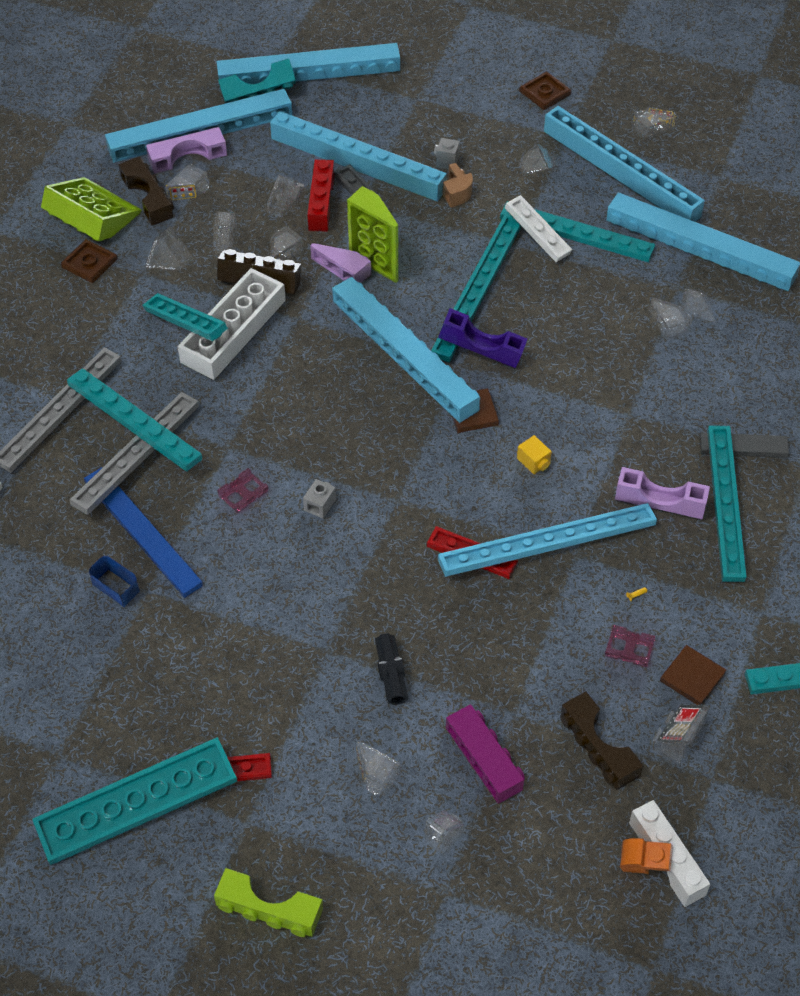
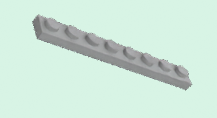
(54, 413)
(130, 457)

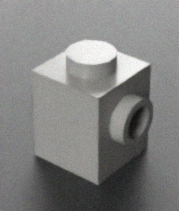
(446, 152)
(319, 498)

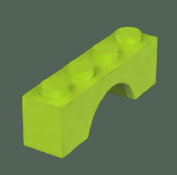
(297, 914)

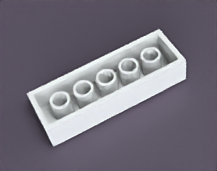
(244, 312)

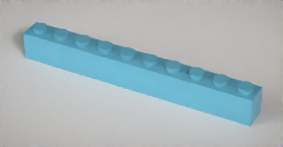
(317, 64)
(228, 117)
(360, 155)
(622, 165)
(703, 241)
(406, 349)

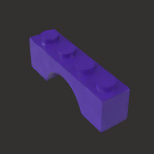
(503, 348)

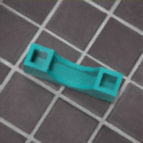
(280, 76)

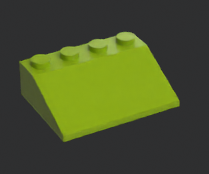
(88, 207)
(373, 232)

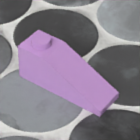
(342, 262)

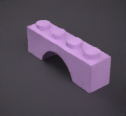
(205, 143)
(684, 500)

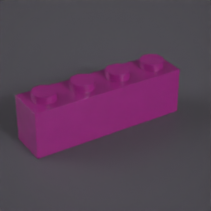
(485, 754)

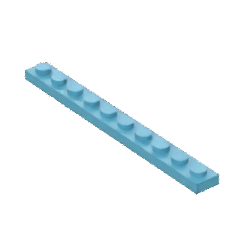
(546, 539)

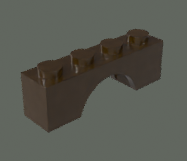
(137, 176)
(233, 265)
(617, 763)

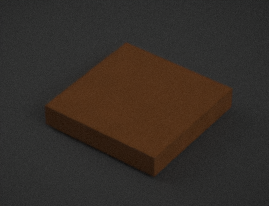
(545, 90)
(89, 261)
(482, 419)
(693, 675)

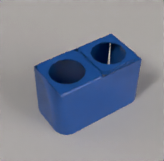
(106, 563)

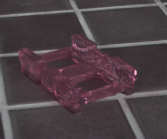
(238, 486)
(631, 640)

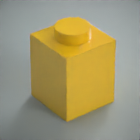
(534, 455)

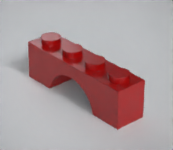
(320, 194)

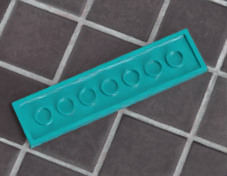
(134, 800)

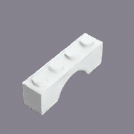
(685, 875)

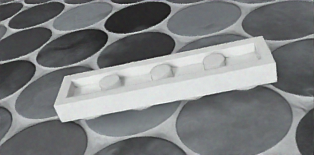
(538, 228)

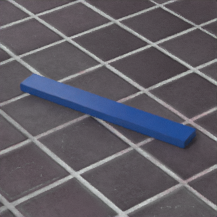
(150, 541)

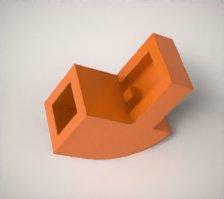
(642, 856)

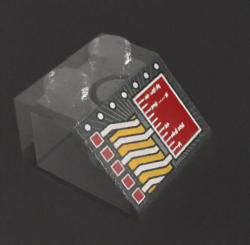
(680, 732)

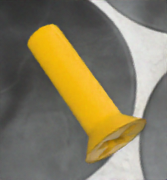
(637, 593)

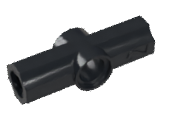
(391, 669)

